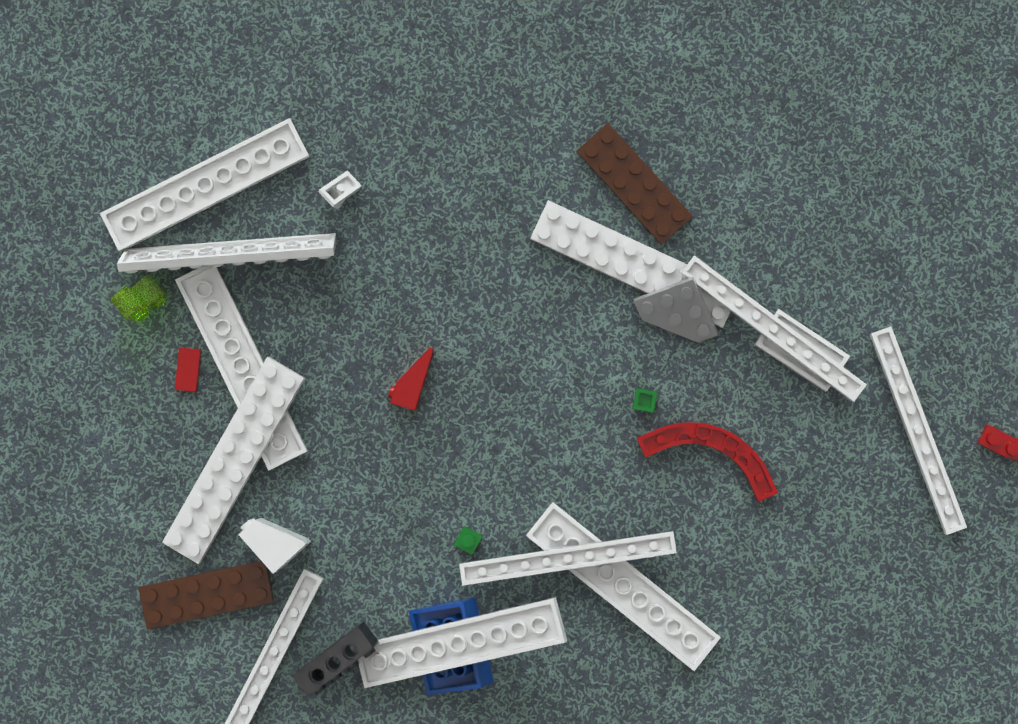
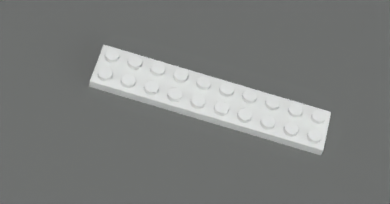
(204, 185)
(227, 252)
(614, 254)
(234, 351)
(233, 460)
(629, 591)
(464, 642)

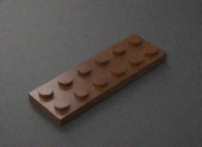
(634, 184)
(206, 594)

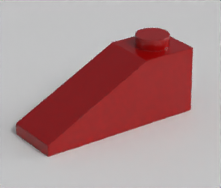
(410, 385)

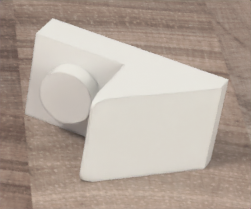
(340, 189)

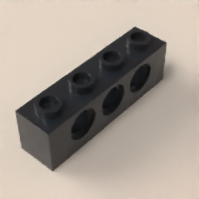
(312, 682)

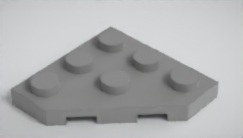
(678, 310)

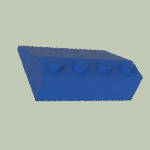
(459, 678)

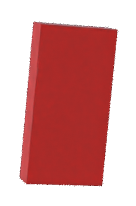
(188, 369)

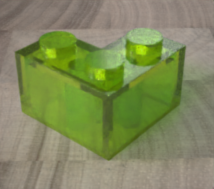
(140, 299)

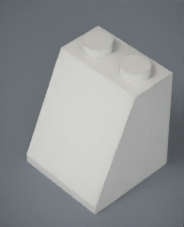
(272, 542)

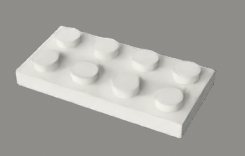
(780, 355)

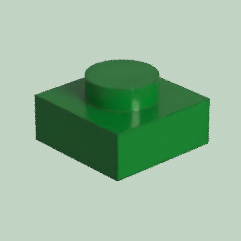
(644, 400)
(468, 540)

